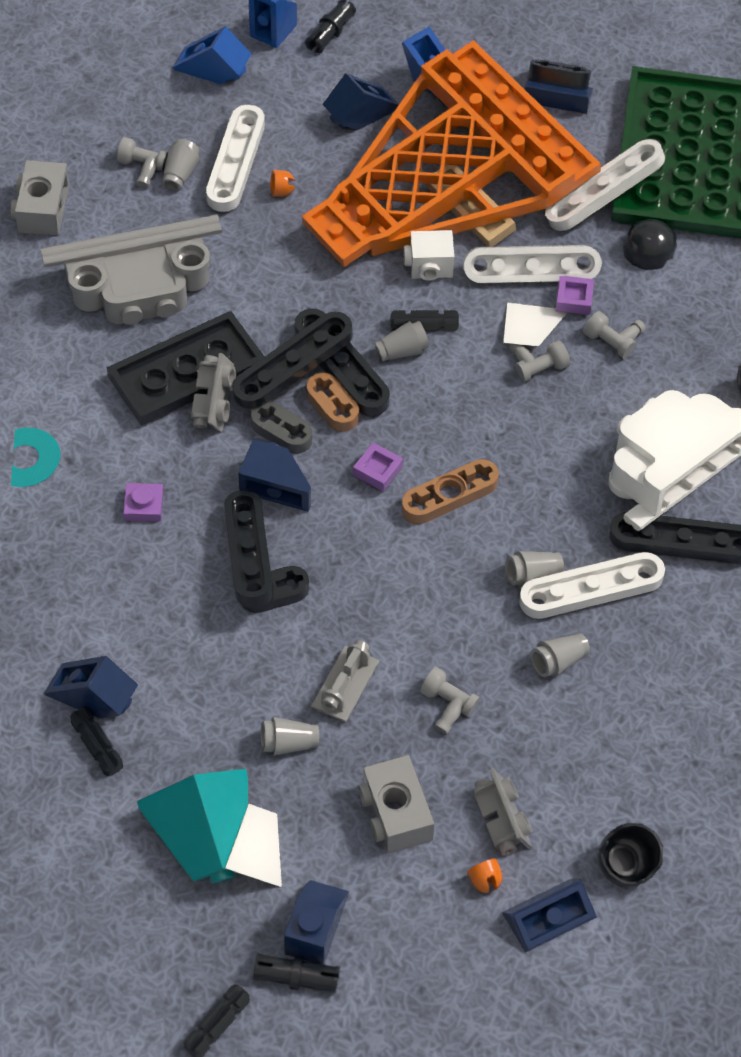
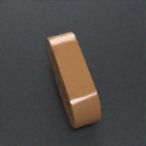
(327, 406)

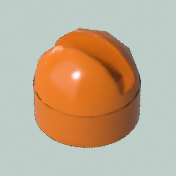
(279, 183)
(484, 873)

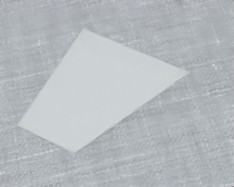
(530, 323)
(257, 847)

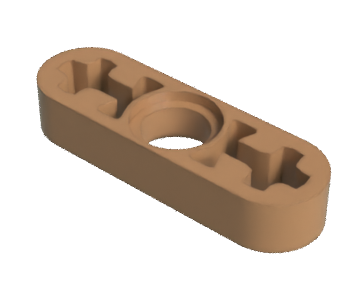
(456, 478)

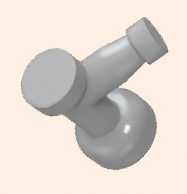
(152, 160)
(624, 341)
(528, 365)
(460, 702)

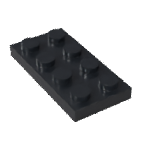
(167, 373)

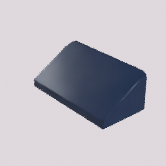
(560, 97)
(550, 914)

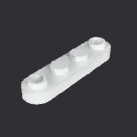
(235, 158)
(607, 185)
(531, 263)
(591, 585)

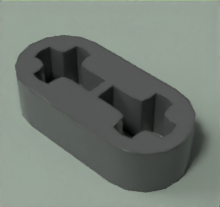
(283, 425)

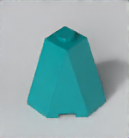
(200, 820)

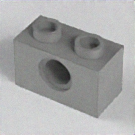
(40, 197)
(396, 782)

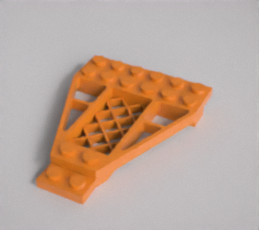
(502, 119)

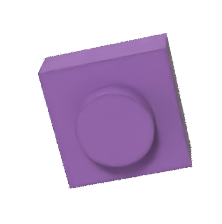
(575, 295)
(378, 467)
(143, 502)

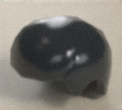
(649, 244)
(630, 854)

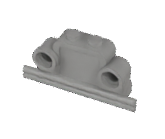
(138, 270)

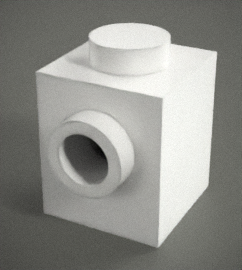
(430, 254)

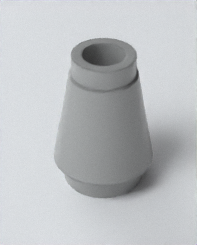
(180, 162)
(403, 342)
(532, 565)
(558, 654)
(287, 736)

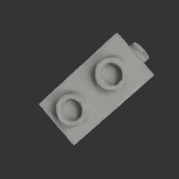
(217, 377)
(346, 681)
(510, 827)

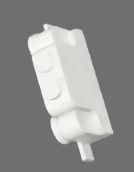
(672, 451)

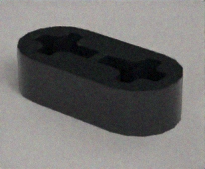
(559, 74)
(283, 593)

